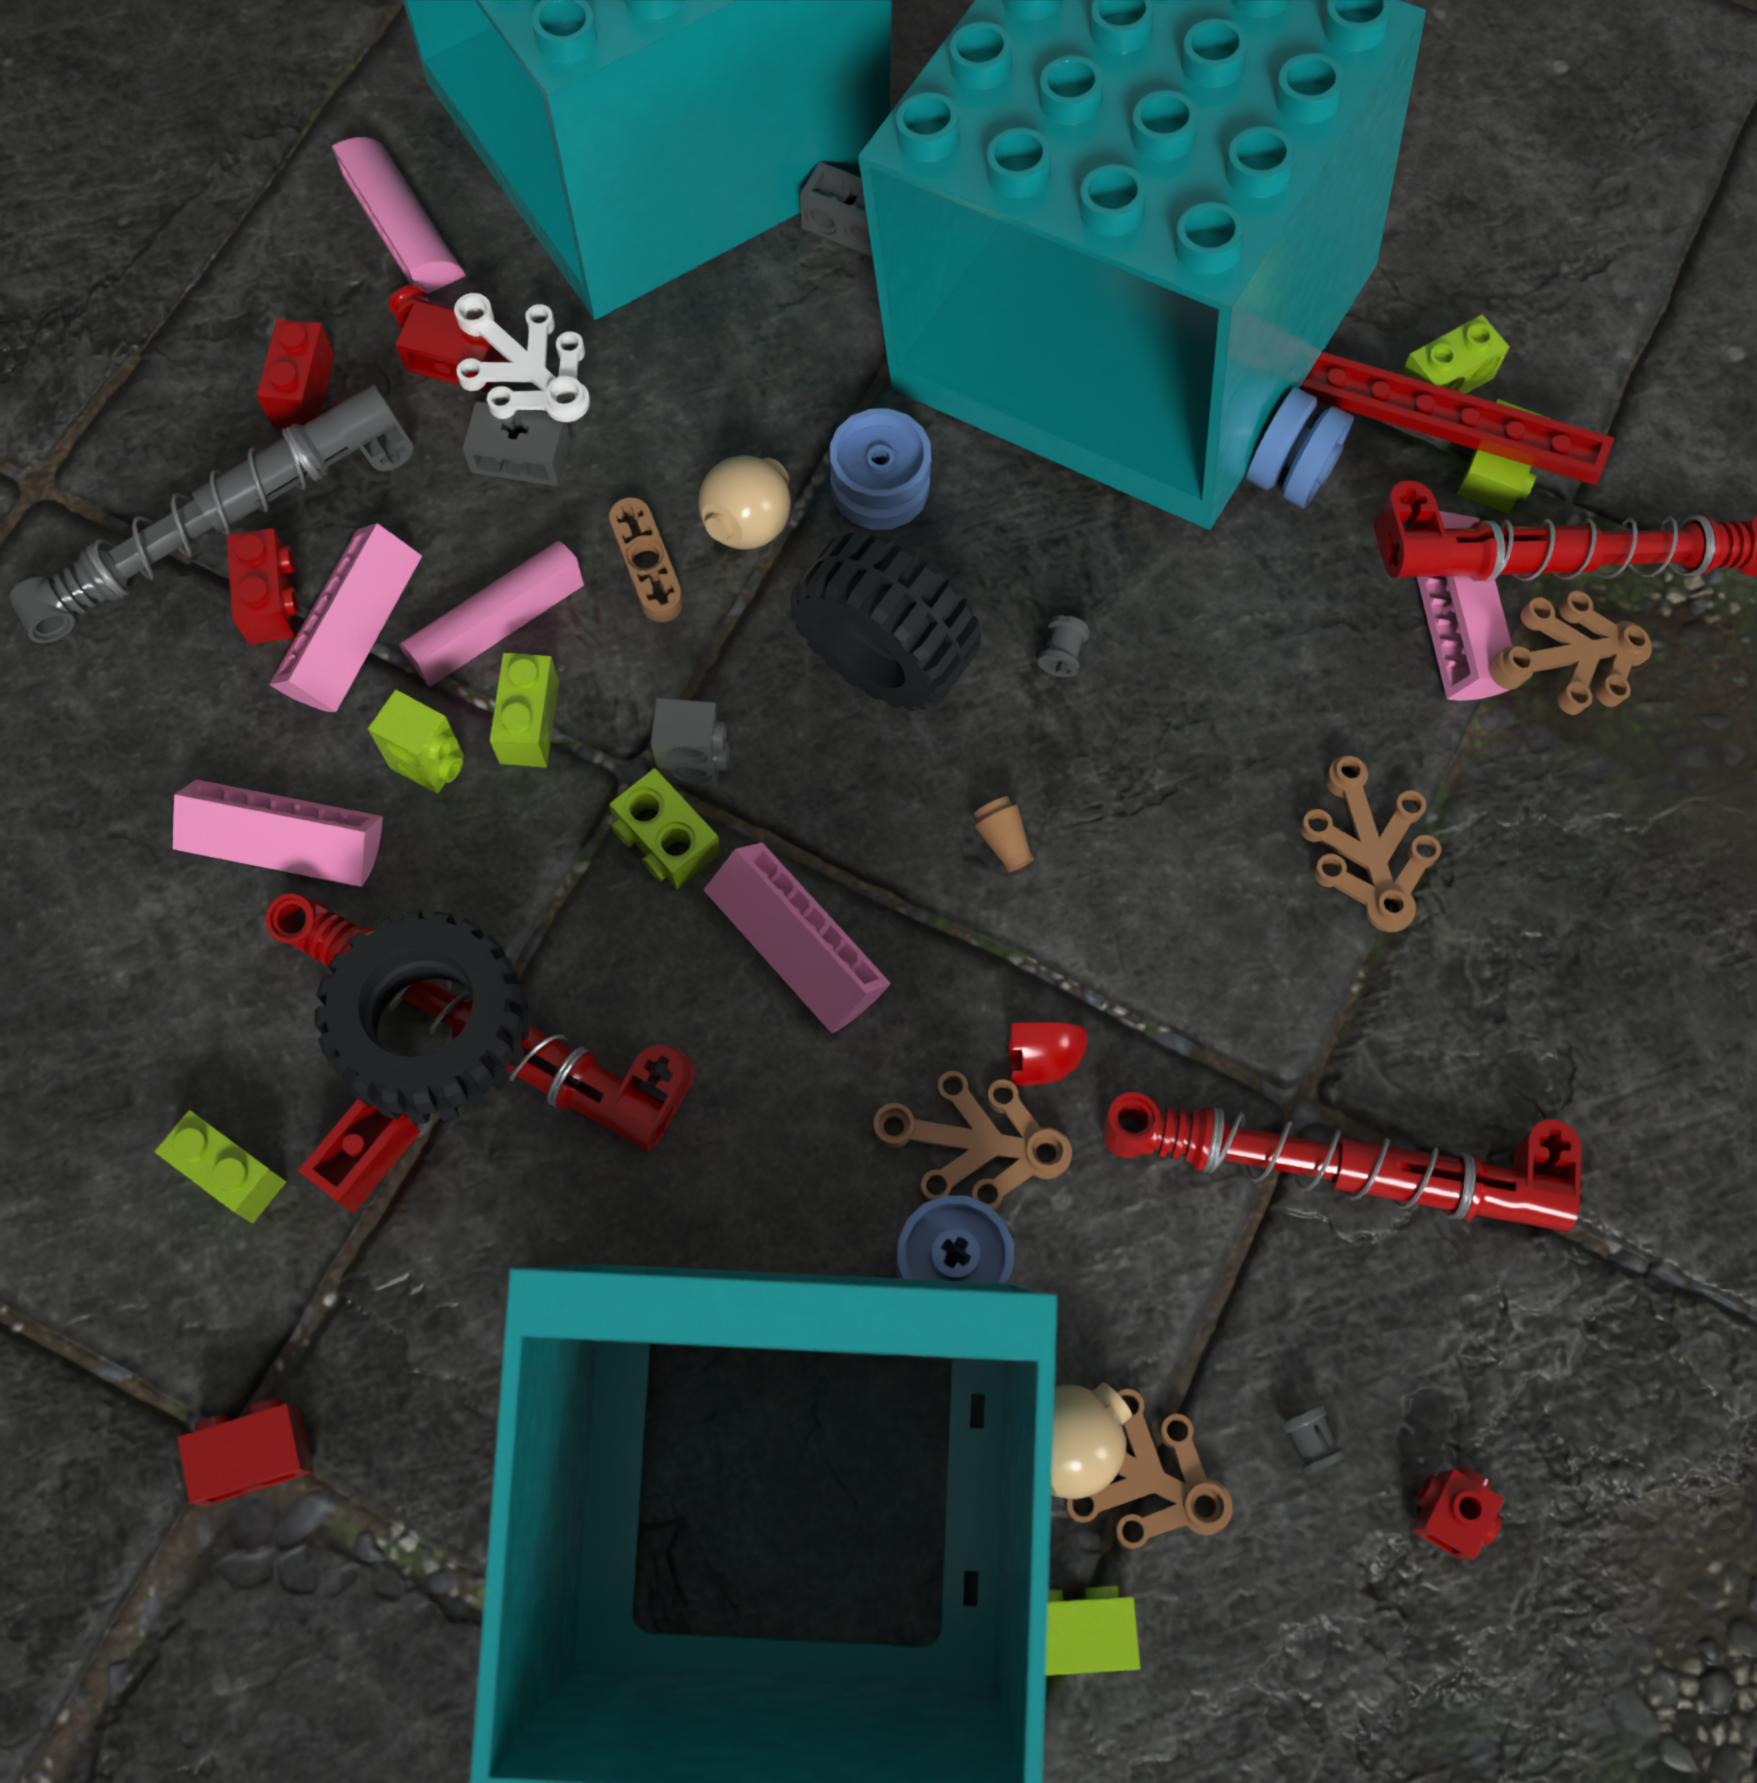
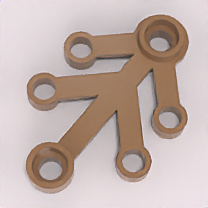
(1621, 643)
(1369, 849)
(981, 1140)
(1146, 1476)

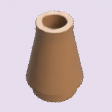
(1004, 832)

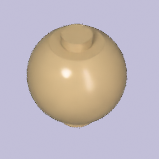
(745, 501)
(1087, 1439)

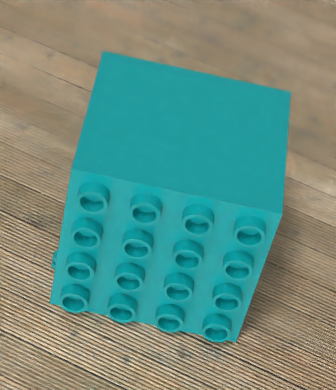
(655, 125)
(1136, 223)
(596, 1699)

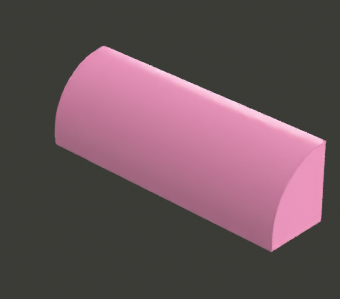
(397, 214)
(493, 613)
(346, 619)
(1464, 627)
(276, 832)
(796, 936)

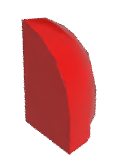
(1044, 1051)

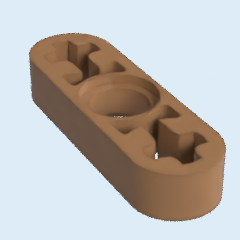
(644, 577)

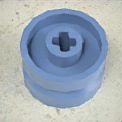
(1296, 446)
(880, 468)
(957, 1227)

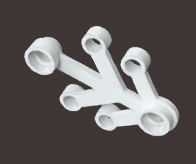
(523, 364)

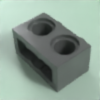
(835, 208)
(689, 742)

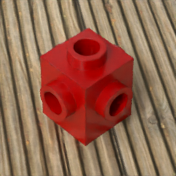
(1458, 1512)

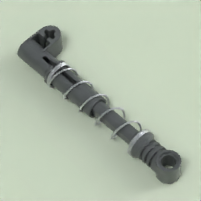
(306, 451)

